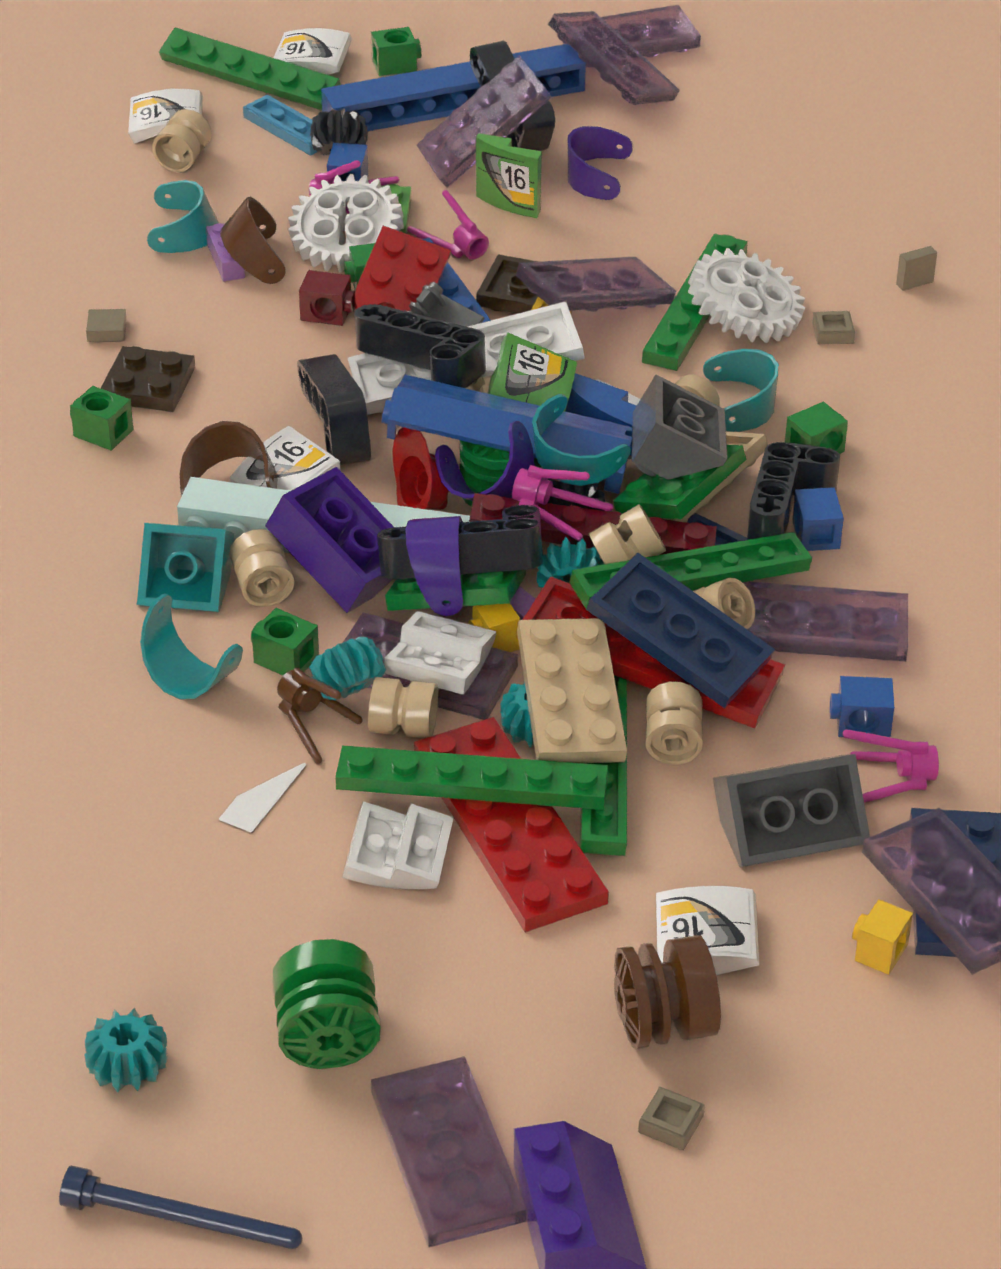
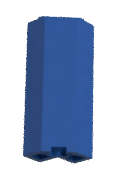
(487, 417)

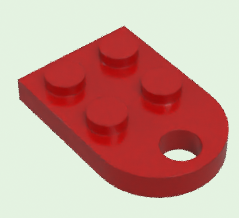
(399, 270)

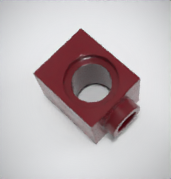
(326, 298)

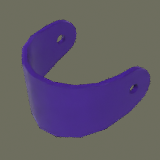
(592, 143)
(520, 457)
(435, 561)

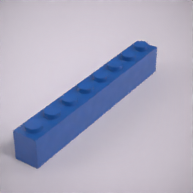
(441, 90)

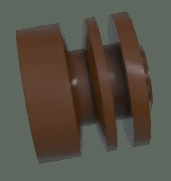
(677, 990)

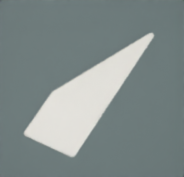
(253, 805)

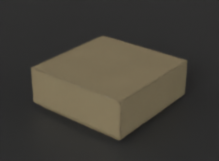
(916, 268)
(106, 325)
(833, 327)
(671, 1118)

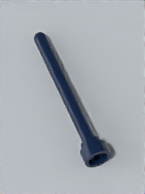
(83, 1189)

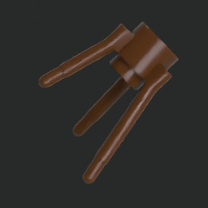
(304, 694)

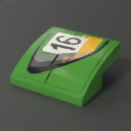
(508, 175)
(530, 372)

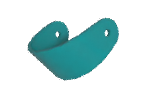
(190, 230)
(752, 368)
(598, 466)
(170, 661)

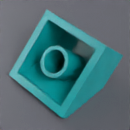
(186, 565)

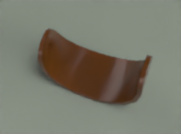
(248, 244)
(223, 442)

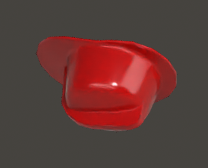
(417, 472)

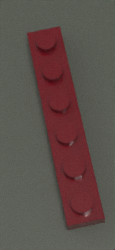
(675, 535)

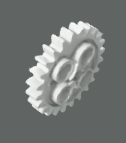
(322, 218)
(746, 295)

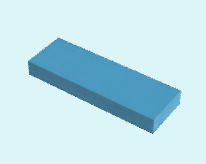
(281, 122)

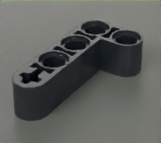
(535, 131)
(447, 349)
(339, 406)
(783, 471)
(483, 545)

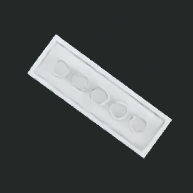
(546, 326)

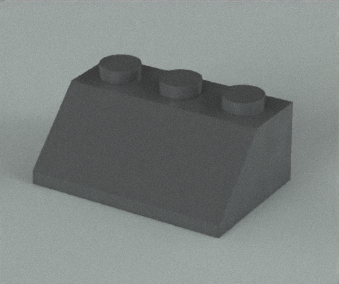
(677, 432)
(792, 809)

